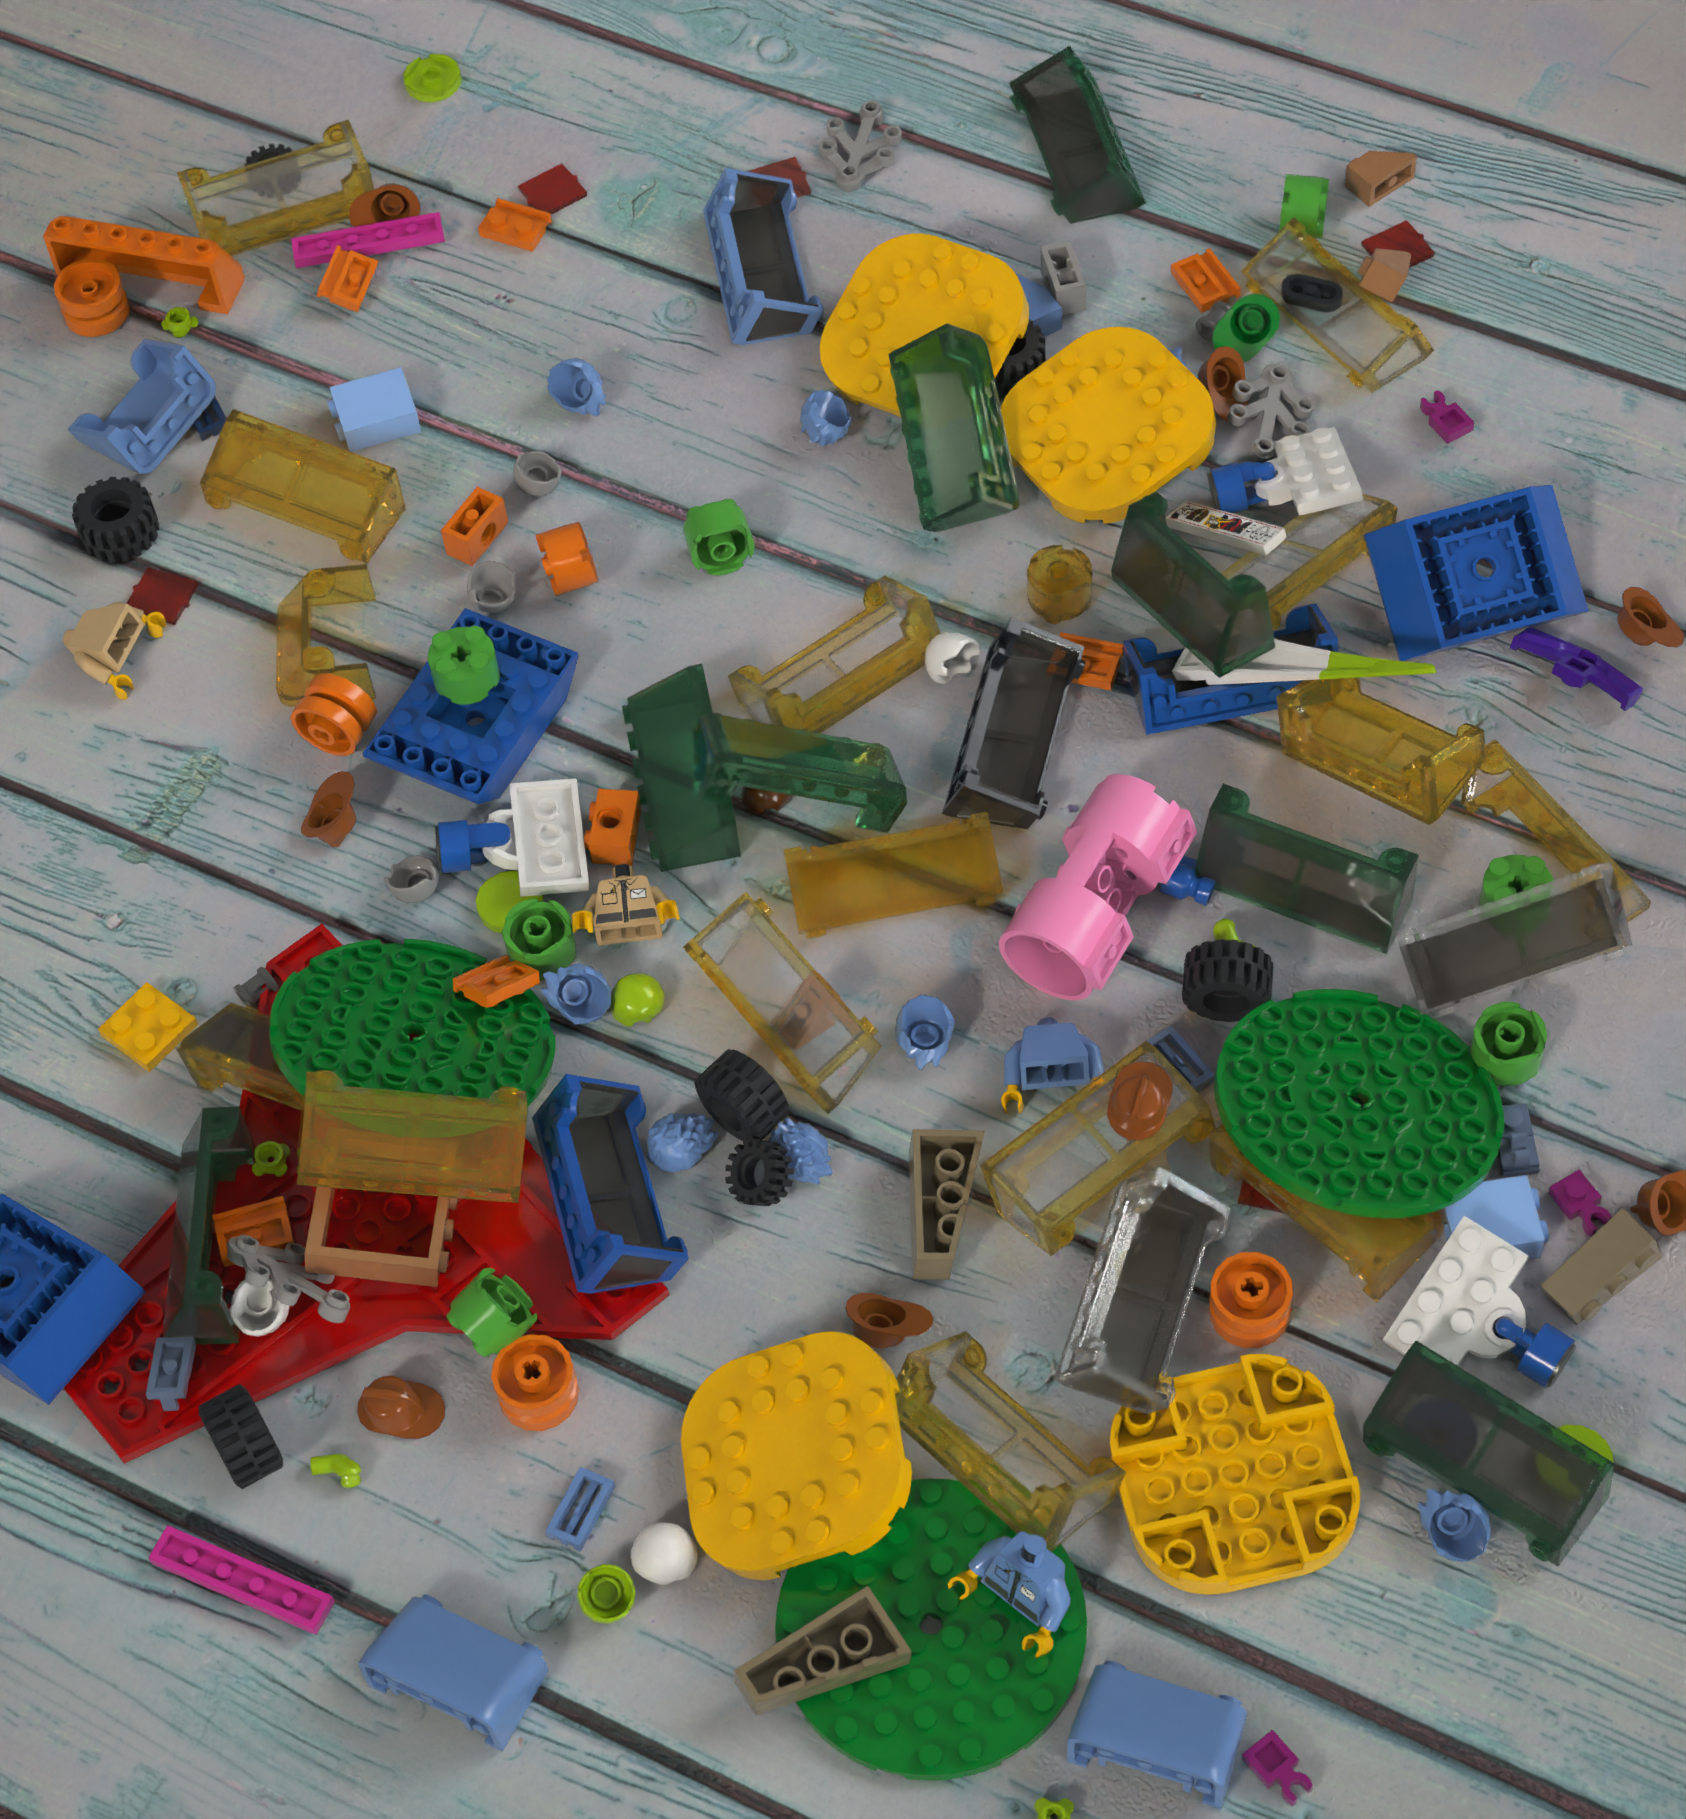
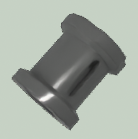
(1206, 325)
(250, 991)

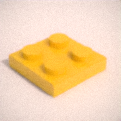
(148, 1027)

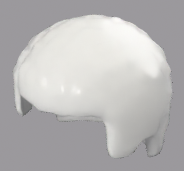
(949, 655)
(257, 1309)
(664, 1553)

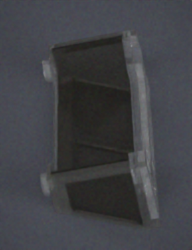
(1516, 939)
(1140, 1290)

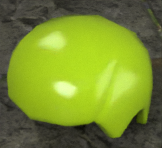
(636, 999)
(606, 1593)

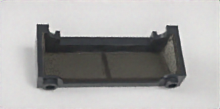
(1013, 726)

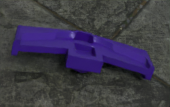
(1579, 665)

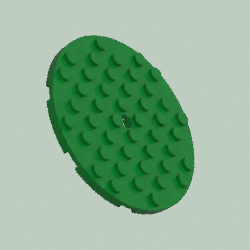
(364, 999)
(1290, 1109)
(968, 1687)

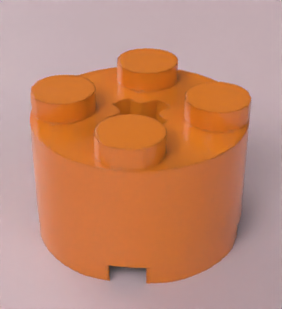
(567, 558)

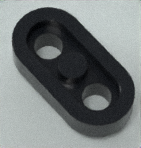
(1311, 293)

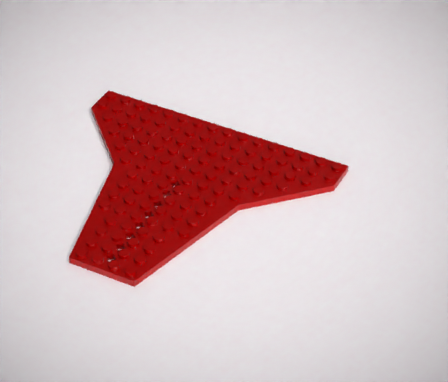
(505, 1236)

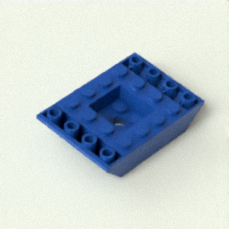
(1432, 579)
(431, 736)
(59, 1303)

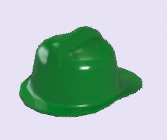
(1247, 325)

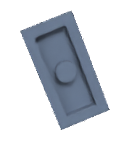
(1518, 1147)
(171, 1370)

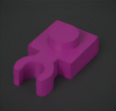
(1448, 421)
(1579, 1198)
(1274, 1763)

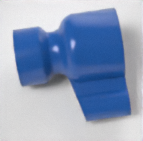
(1186, 883)

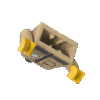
(106, 638)
(625, 909)

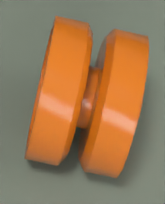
(91, 297)
(333, 714)
(1250, 1299)
(535, 1382)

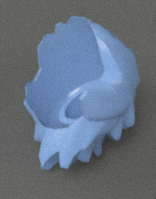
(576, 386)
(824, 417)
(578, 993)
(924, 1029)
(679, 1141)
(806, 1149)
(1455, 1525)

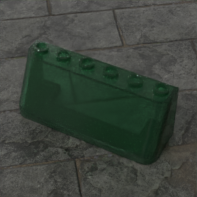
(953, 429)
(663, 727)
(797, 764)

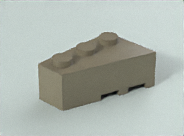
(1602, 1267)

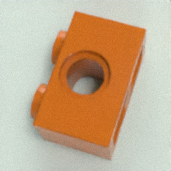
(474, 526)
(618, 843)

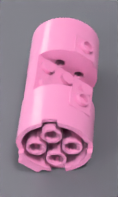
(1076, 924)

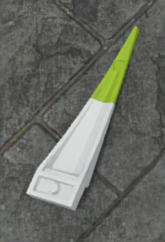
(1296, 663)

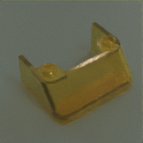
(295, 657)

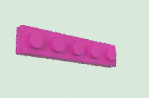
(369, 239)
(241, 1580)

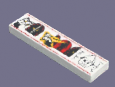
(1226, 528)

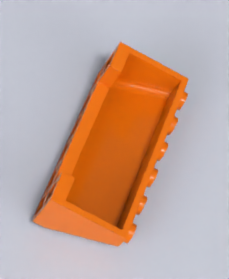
(149, 255)

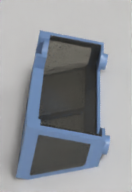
(758, 258)

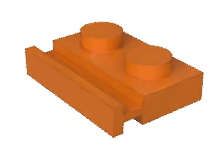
(515, 224)
(347, 278)
(1205, 280)
(1101, 661)
(496, 981)
(264, 1221)

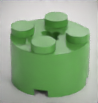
(1306, 201)
(718, 537)
(463, 664)
(1512, 875)
(539, 935)
(1509, 1043)
(491, 1312)

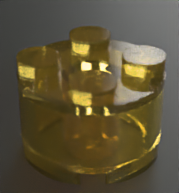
(1059, 583)

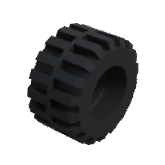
(1022, 359)
(110, 501)
(1226, 979)
(741, 1096)
(241, 1436)

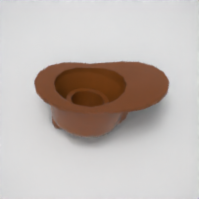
(384, 204)
(1219, 378)
(1646, 621)
(331, 812)
(1139, 1100)
(1663, 1203)
(886, 1321)
(401, 1408)

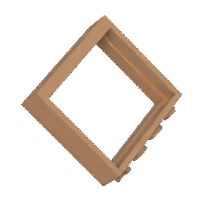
(373, 1264)

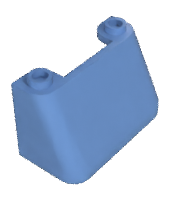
(155, 410)
(455, 1668)
(1158, 1730)

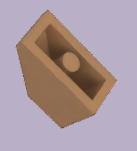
(1379, 174)
(1384, 272)

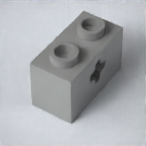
(1063, 276)

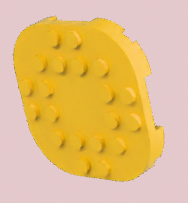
(907, 292)
(1107, 423)
(794, 1455)
(1237, 1478)

